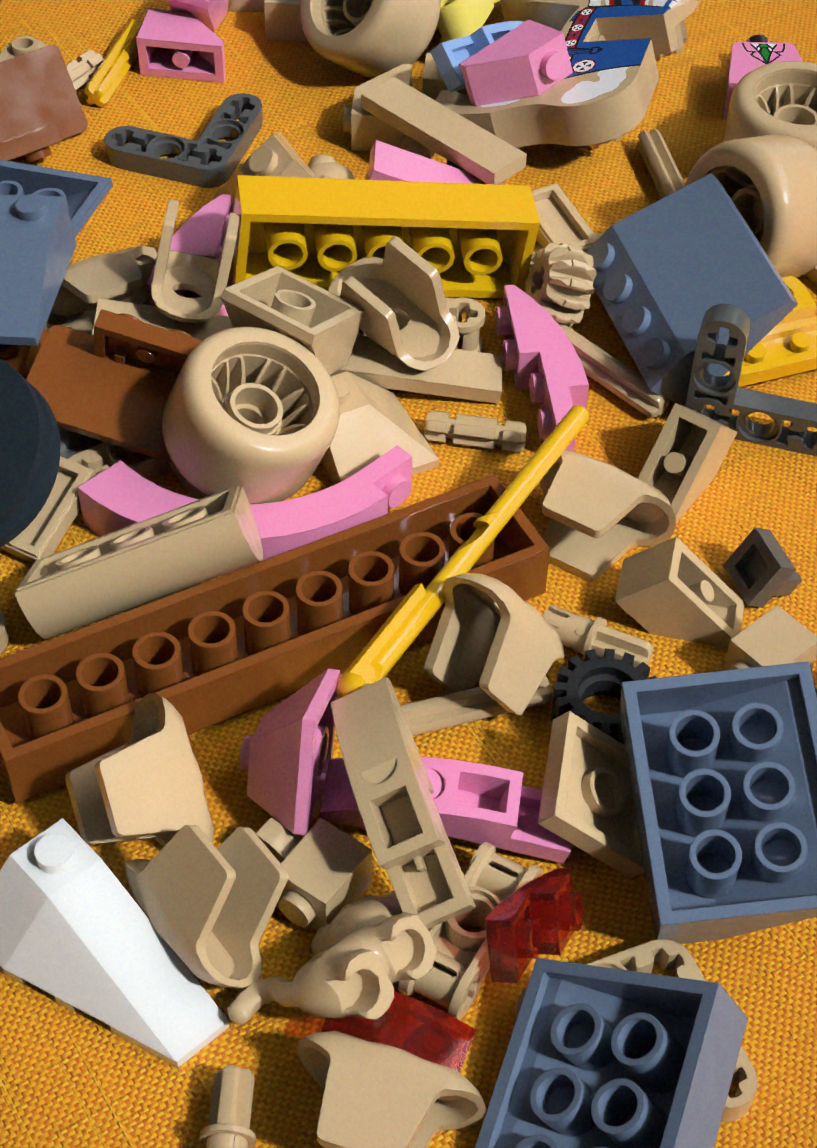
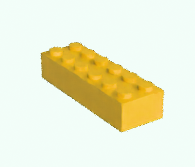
(321, 225)

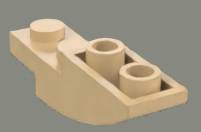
(398, 804)

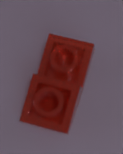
(531, 923)
(412, 1028)

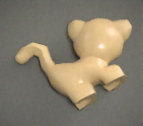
(352, 965)

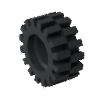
(594, 678)

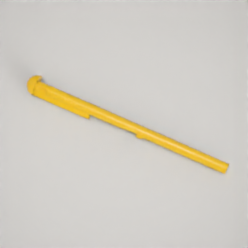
(422, 604)

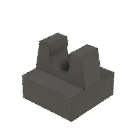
(761, 569)

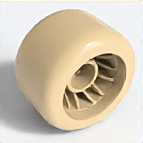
(369, 33)
(775, 101)
(774, 191)
(250, 414)

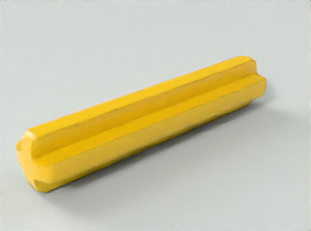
(114, 66)

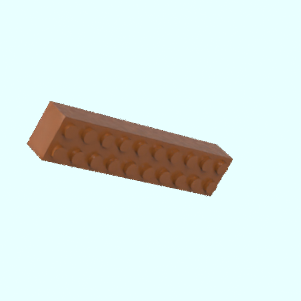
(243, 634)

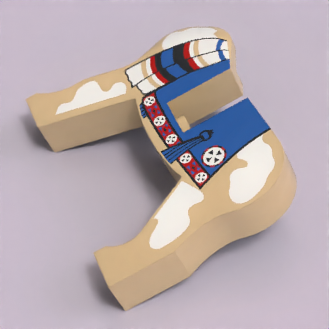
(613, 68)

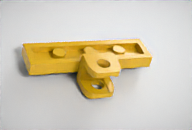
(788, 346)

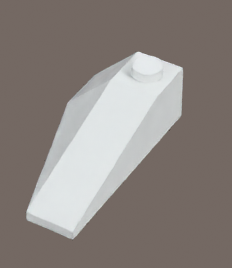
(95, 950)

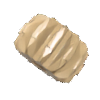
(562, 282)

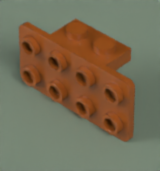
(37, 104)
(112, 381)

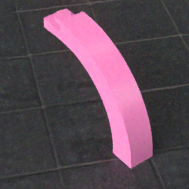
(124, 498)

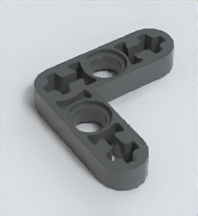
(196, 163)
(725, 395)

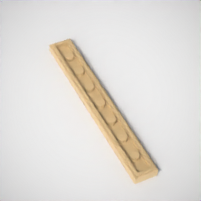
(462, 376)

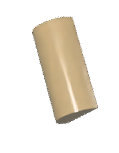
(140, 563)

